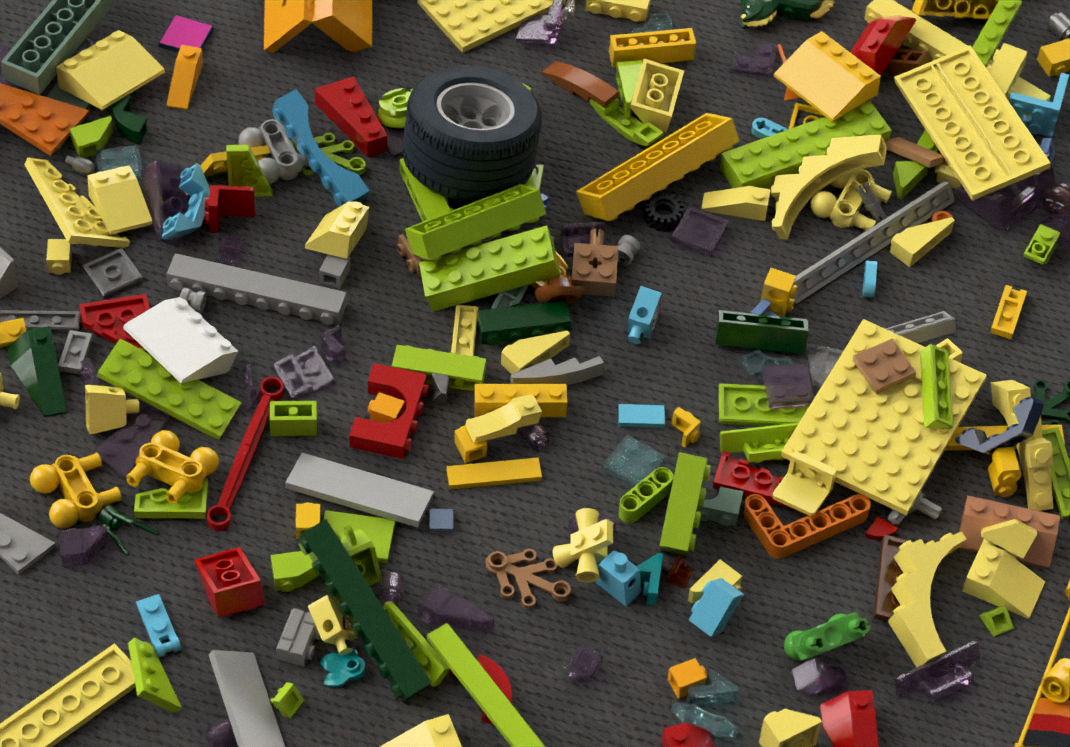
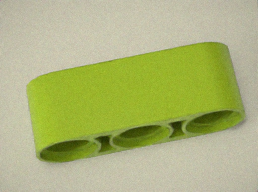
(648, 486)

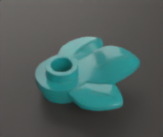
(340, 668)

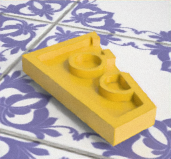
(217, 162)

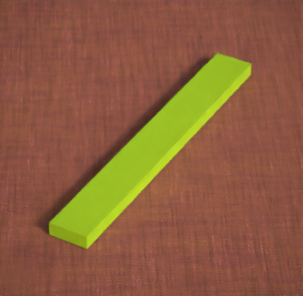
(482, 688)

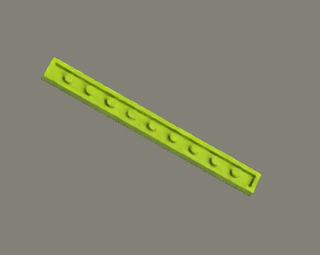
(986, 45)

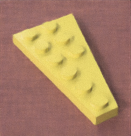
(74, 214)

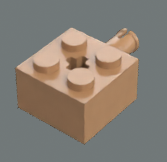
(595, 266)

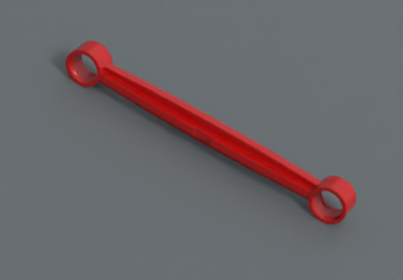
(245, 454)

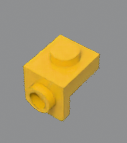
(688, 424)

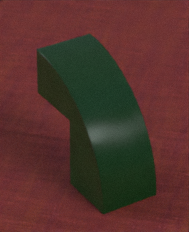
(129, 125)

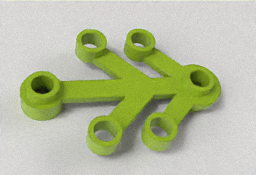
(332, 149)

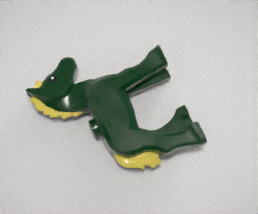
(762, 12)

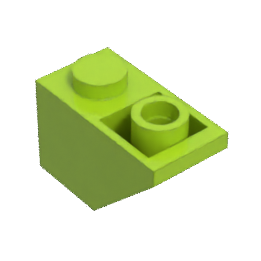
(91, 136)
(1042, 245)

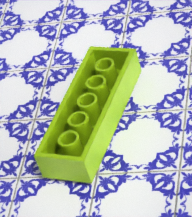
(475, 222)
(489, 268)

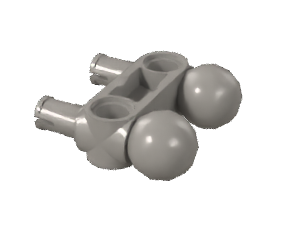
(283, 159)

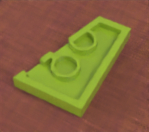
(150, 676)

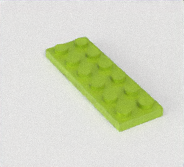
(150, 382)

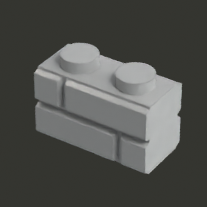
(298, 638)

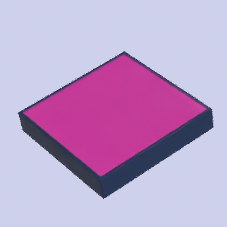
(185, 32)

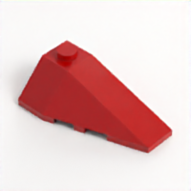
(850, 719)

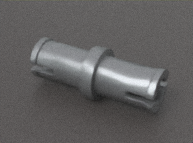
(871, 203)

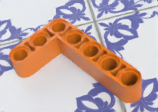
(805, 527)

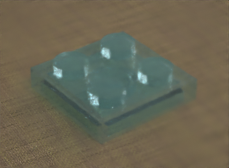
(119, 157)
(633, 461)

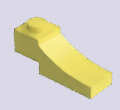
(505, 420)

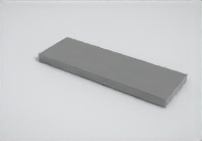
(359, 489)
(246, 699)

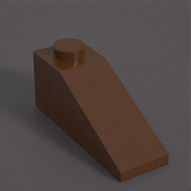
(907, 60)

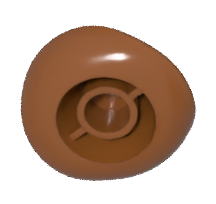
(559, 290)

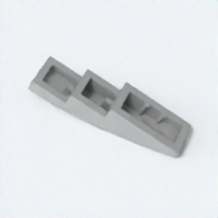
(563, 373)

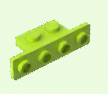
(758, 442)

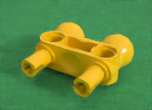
(164, 463)
(80, 499)

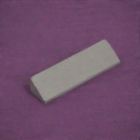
(929, 330)

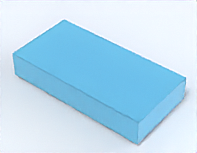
(641, 416)

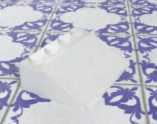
(182, 341)

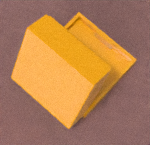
(342, 20)

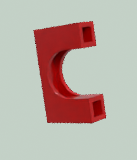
(394, 436)

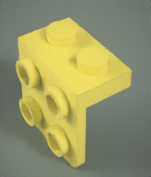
(805, 484)

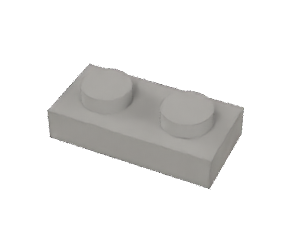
(74, 351)

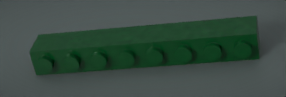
(364, 611)

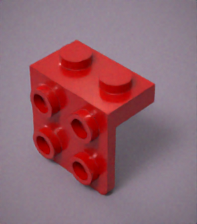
(228, 202)

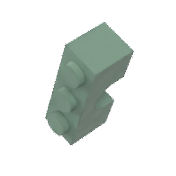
(722, 508)

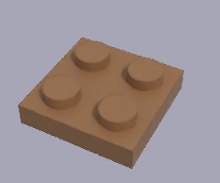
(884, 366)

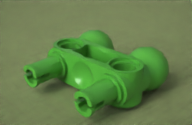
(836, 632)

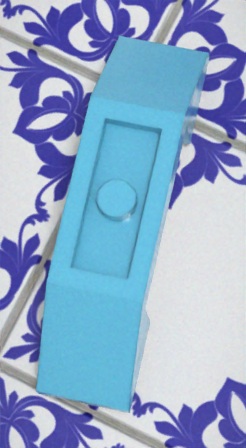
(196, 186)

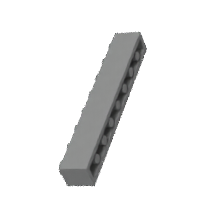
(257, 289)

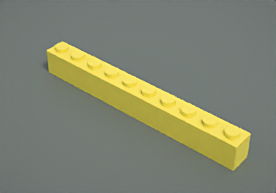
(937, 42)

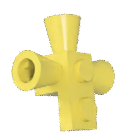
(586, 545)

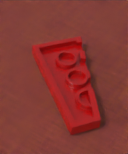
(743, 477)

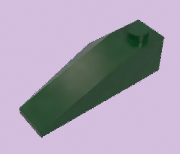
(37, 368)

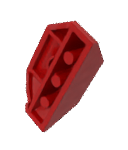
(882, 40)

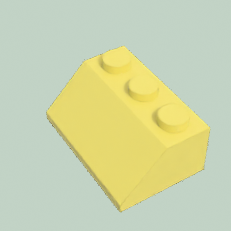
(656, 93)
(340, 230)

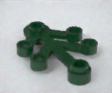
(1048, 410)

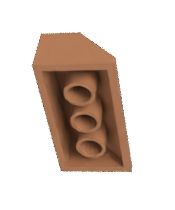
(983, 513)

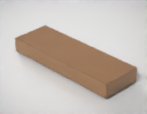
(914, 152)

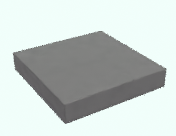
(112, 273)

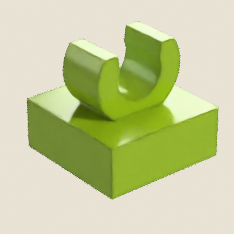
(287, 700)

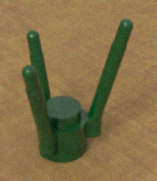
(114, 519)

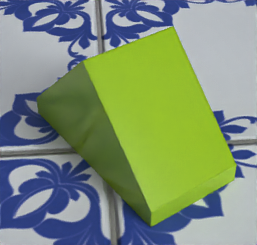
(907, 176)

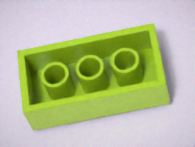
(683, 504)

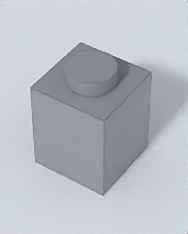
(334, 271)

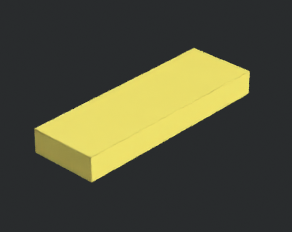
(464, 330)

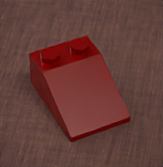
(230, 582)

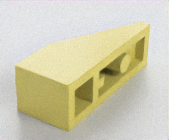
(740, 202)
(919, 240)
(533, 351)

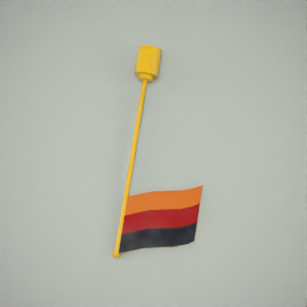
(1048, 721)

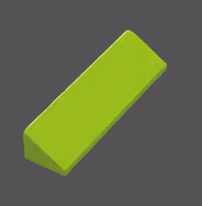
(936, 388)

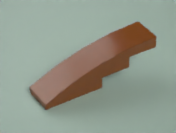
(581, 82)

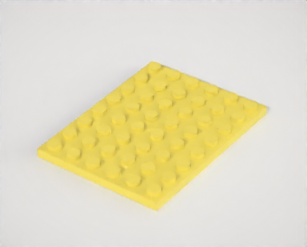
(879, 437)

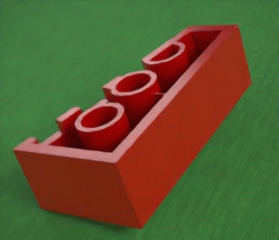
(352, 113)

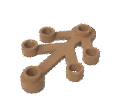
(525, 575)

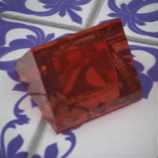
(679, 573)

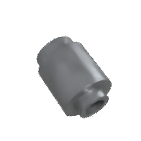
(1060, 26)

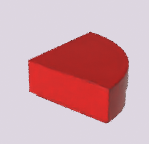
(880, 528)

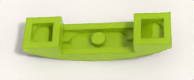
(629, 128)

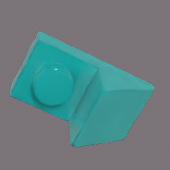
(650, 576)

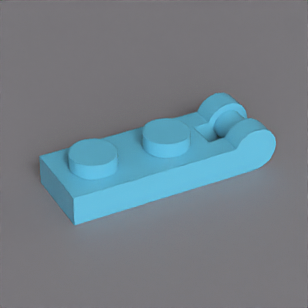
(158, 625)

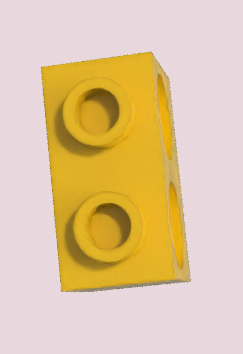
(779, 290)

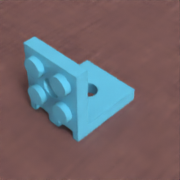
(1043, 112)

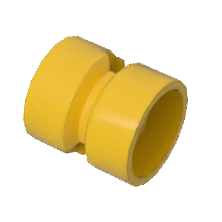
(1057, 682)

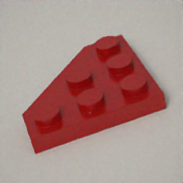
(109, 316)

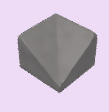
(439, 389)

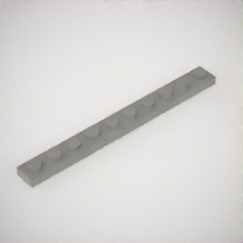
(872, 240)

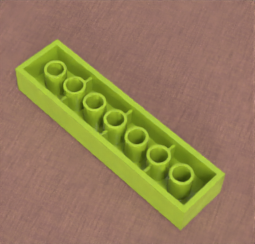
(783, 153)

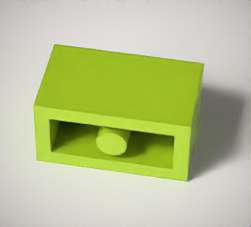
(293, 418)

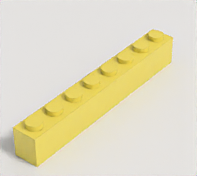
(1005, 72)

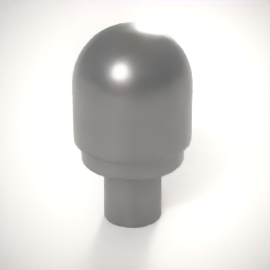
(81, 165)

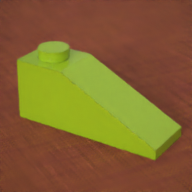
(627, 77)
(291, 570)

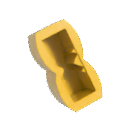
(1004, 471)

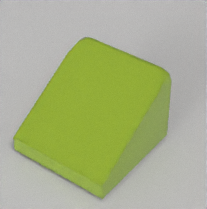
(997, 621)

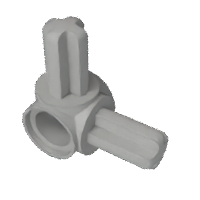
(920, 504)

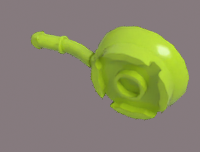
(394, 108)

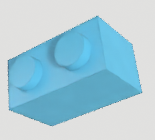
(715, 606)

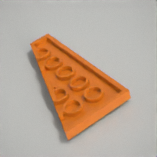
(38, 118)

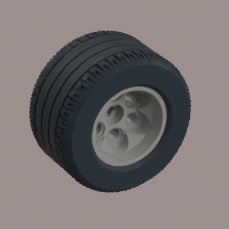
(471, 132)

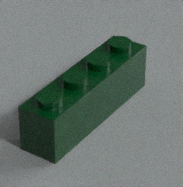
(522, 322)
(761, 332)

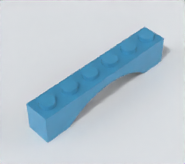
(342, 183)

